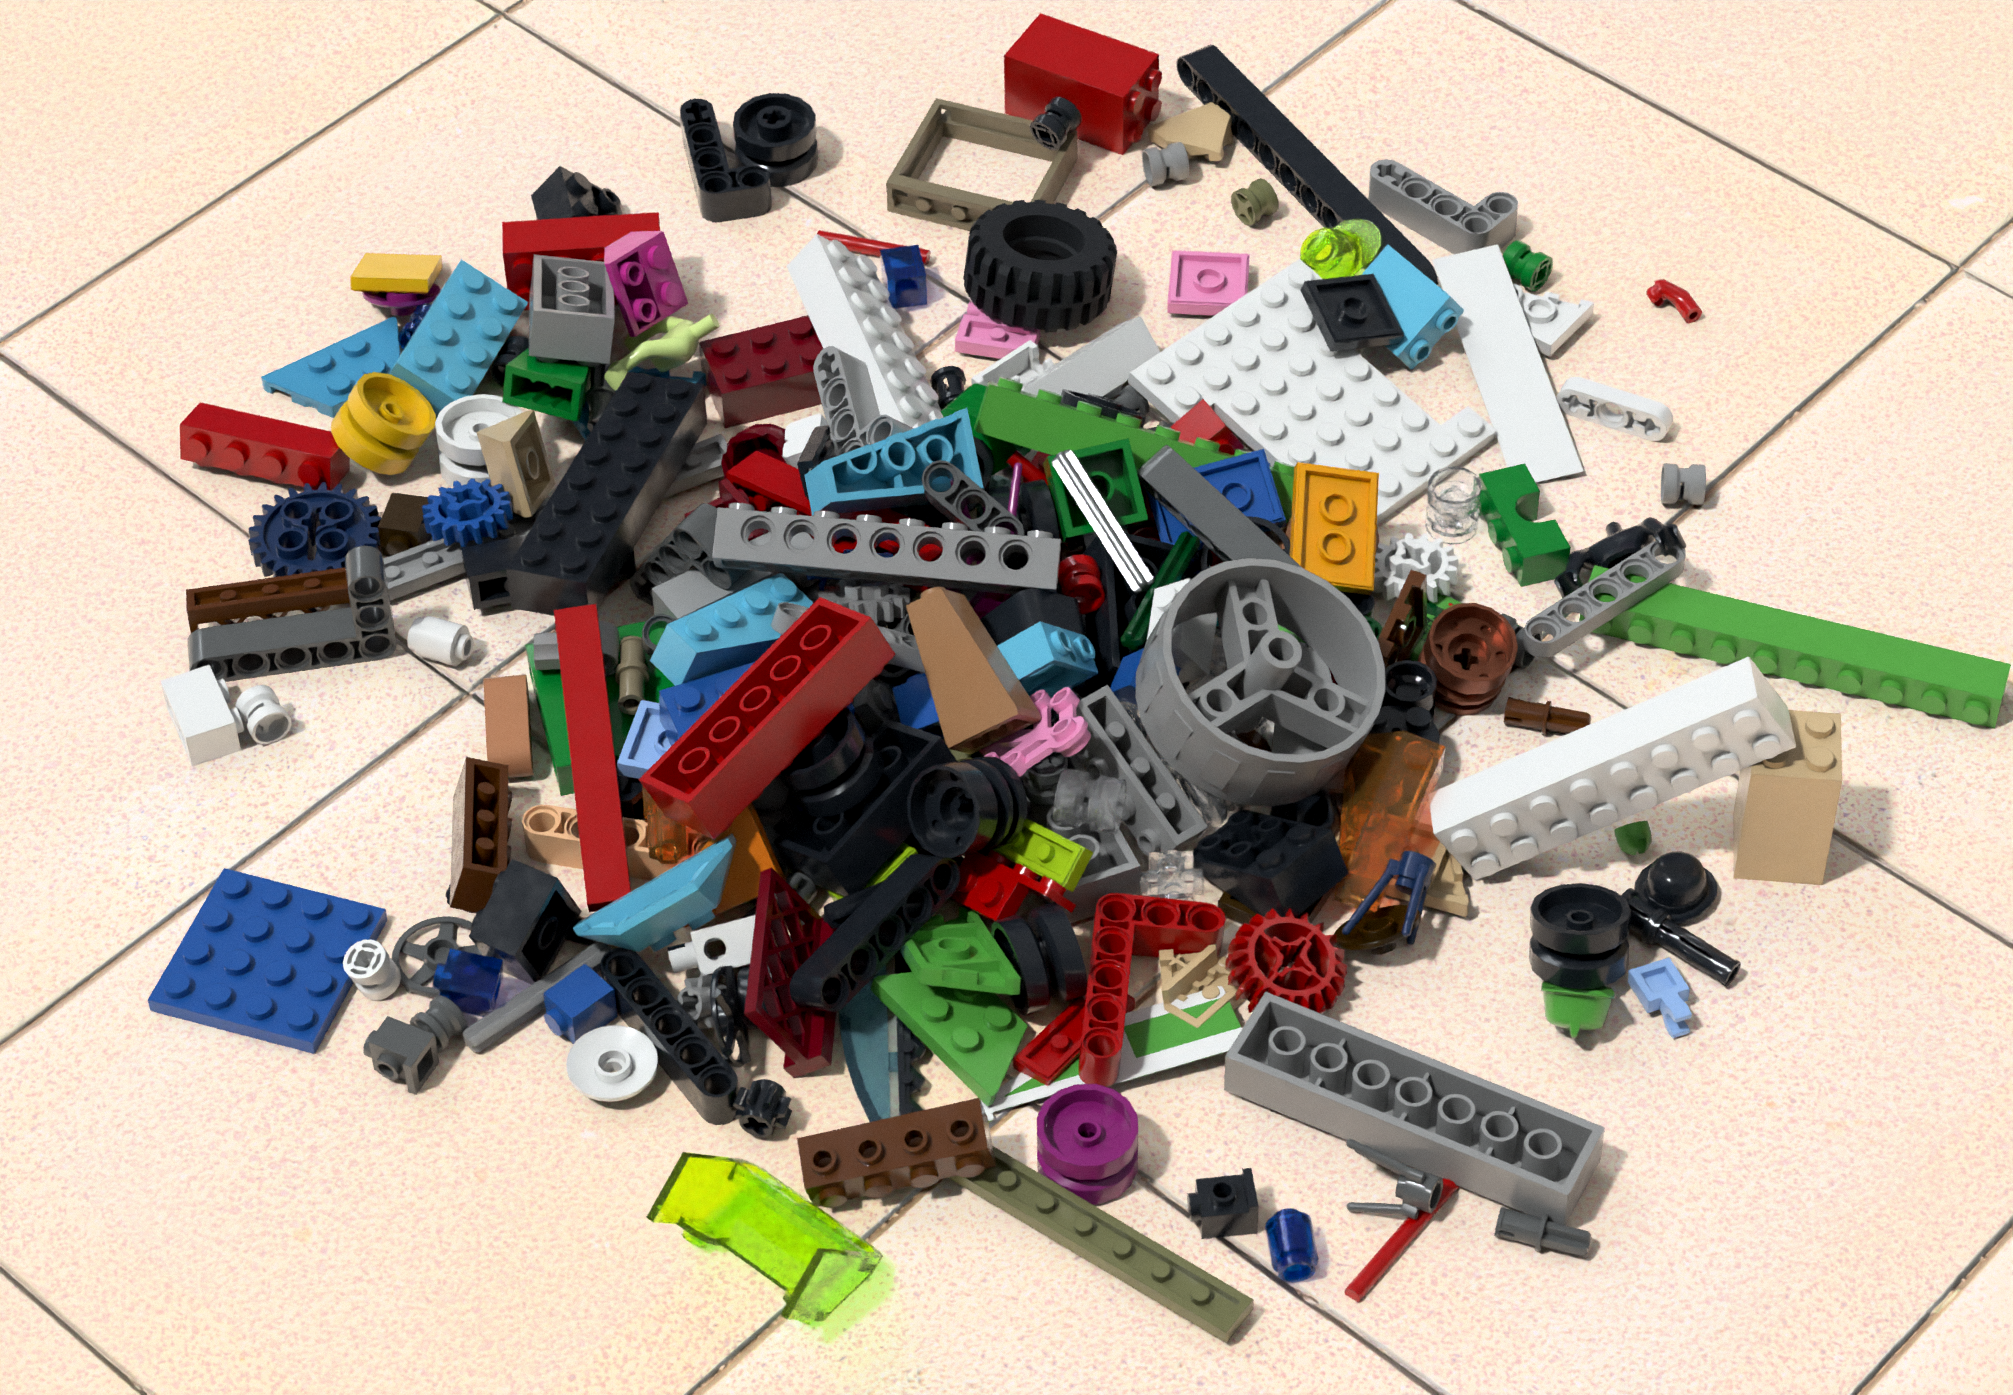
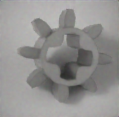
(696, 1000)

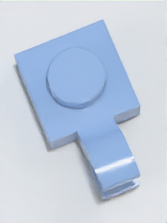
(1663, 989)

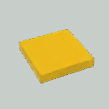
(396, 273)

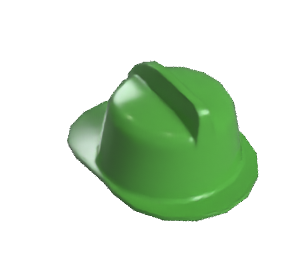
(1576, 1007)

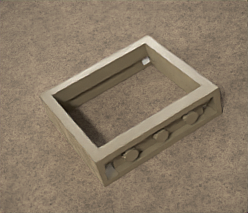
(979, 126)

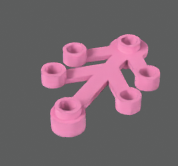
(1034, 744)

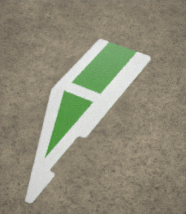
(1151, 1044)

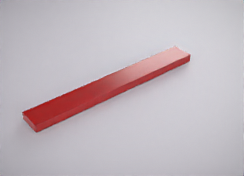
(592, 756)

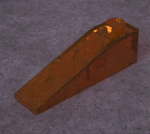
(1382, 806)

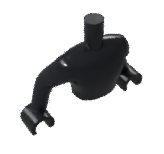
(1615, 548)

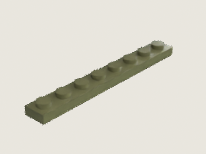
(1111, 1245)

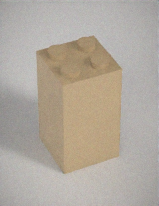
(1790, 805)

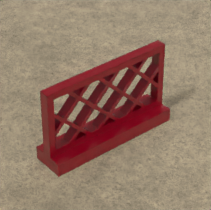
(809, 1032)

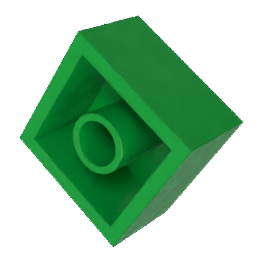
(1116, 478)

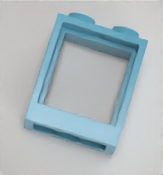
(1049, 658)

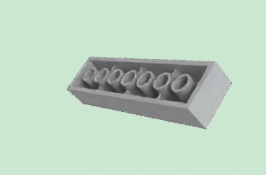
(1414, 1109)

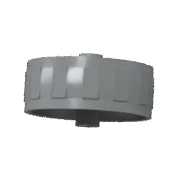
(1250, 604)

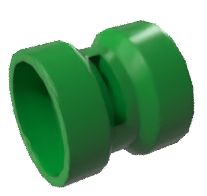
(1528, 267)

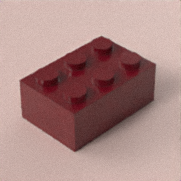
(762, 371)

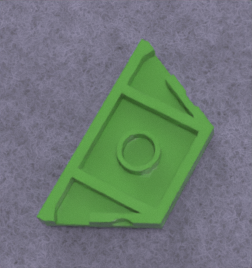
(960, 956)
(962, 1027)

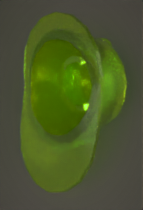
(1341, 249)

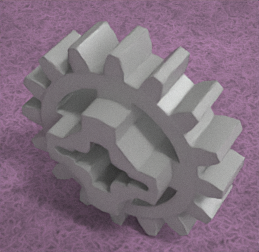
(874, 599)

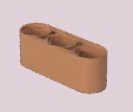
(508, 724)

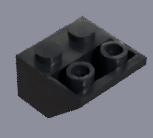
(572, 195)

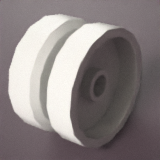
(457, 437)

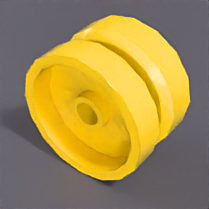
(383, 423)

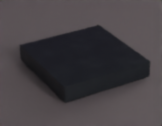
(1351, 312)

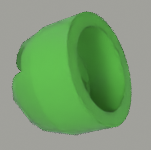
(1634, 837)

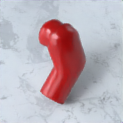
(1677, 296)

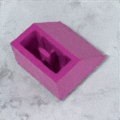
(644, 279)

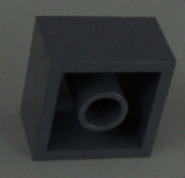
(525, 921)

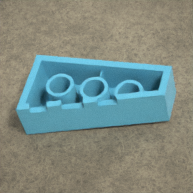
(892, 469)
(725, 632)

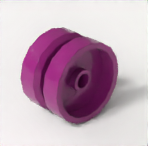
(1088, 1141)

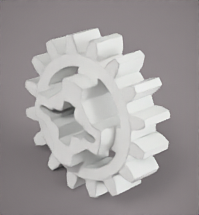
(1420, 555)

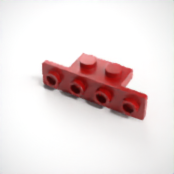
(997, 890)

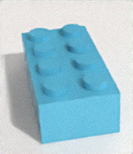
(458, 337)

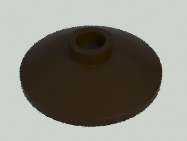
(1377, 932)

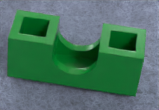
(1529, 549)

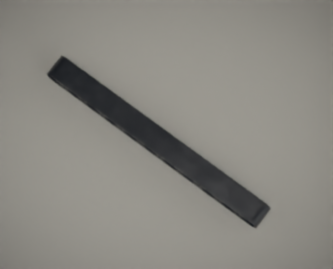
(1287, 151)

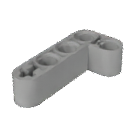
(1439, 213)
(851, 402)

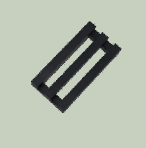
(815, 452)

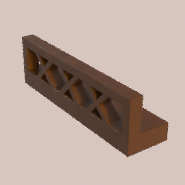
(266, 597)

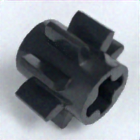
(762, 1108)

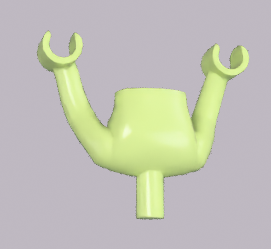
(666, 353)

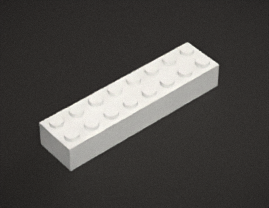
(855, 315)
(1612, 769)

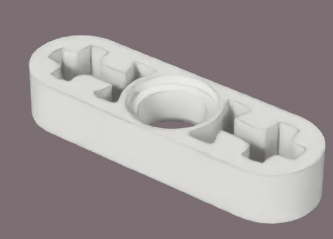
(1591, 391)

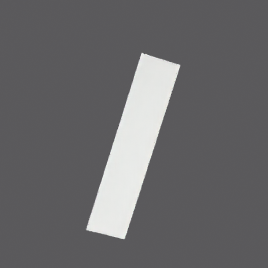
(1507, 364)

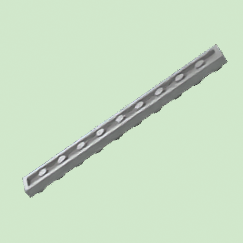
(436, 562)

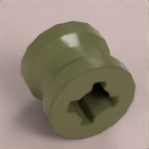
(1254, 202)

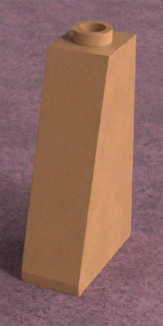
(967, 674)

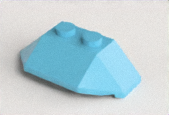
(664, 903)

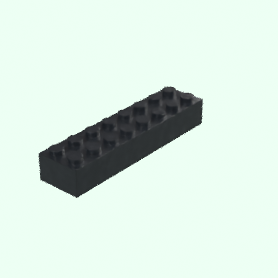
(607, 495)

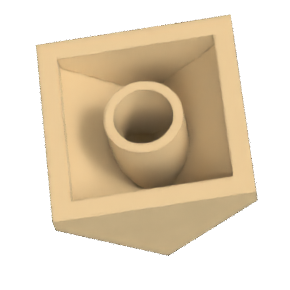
(518, 461)

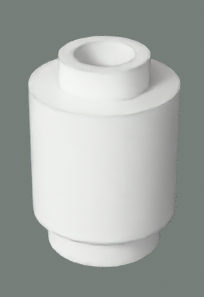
(440, 640)

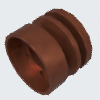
(1479, 642)

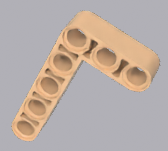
(554, 839)

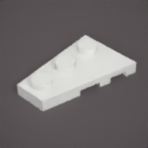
(1552, 319)

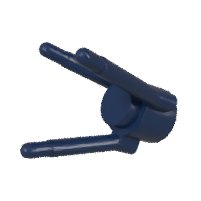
(1412, 878)

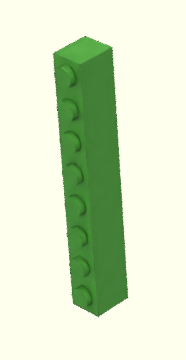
(1053, 427)

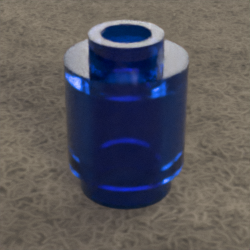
(1292, 1245)

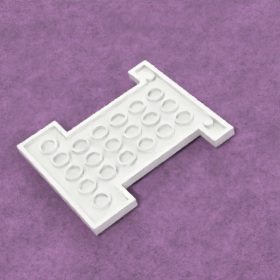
(1288, 394)

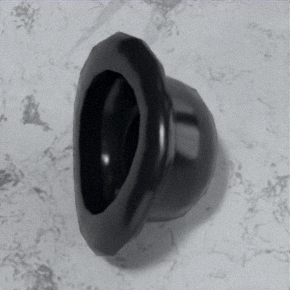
(1678, 885)

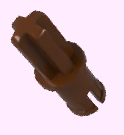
(1544, 716)

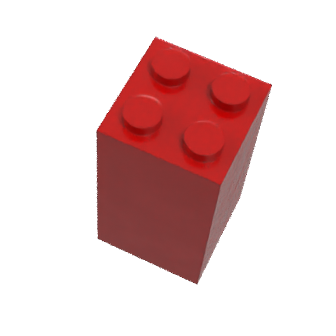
(1102, 76)

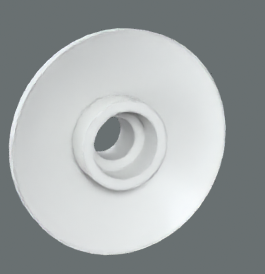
(610, 1050)

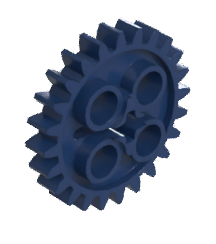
(288, 531)

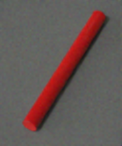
(1394, 1247)

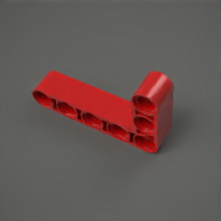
(1125, 928)

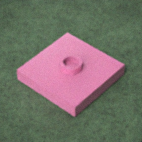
(1206, 281)

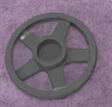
(432, 953)

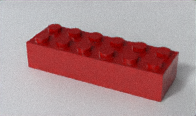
(767, 717)

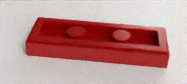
(1057, 1044)

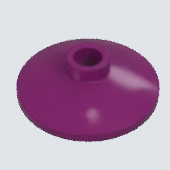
(401, 303)

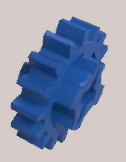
(467, 512)

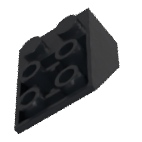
(1271, 862)

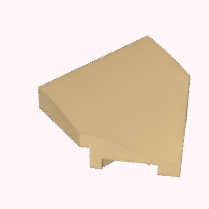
(1200, 130)
(1195, 973)

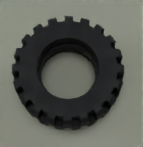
(1039, 265)

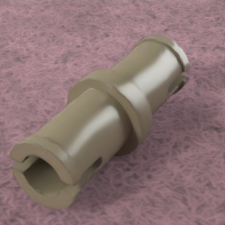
(631, 674)

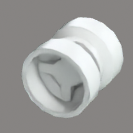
(263, 714)
(372, 969)

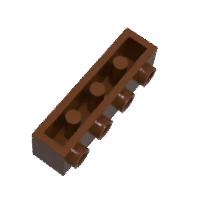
(479, 833)
(896, 1153)

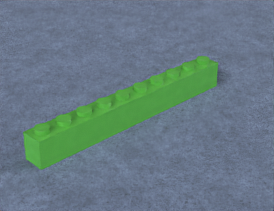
(1813, 651)

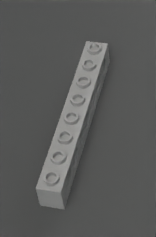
(737, 522)

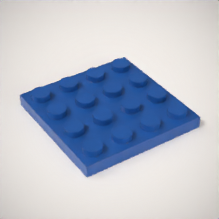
(265, 960)

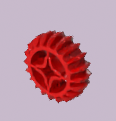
(1276, 942)

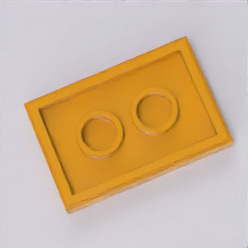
(1335, 525)

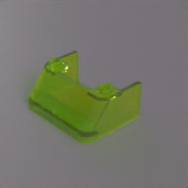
(768, 1228)

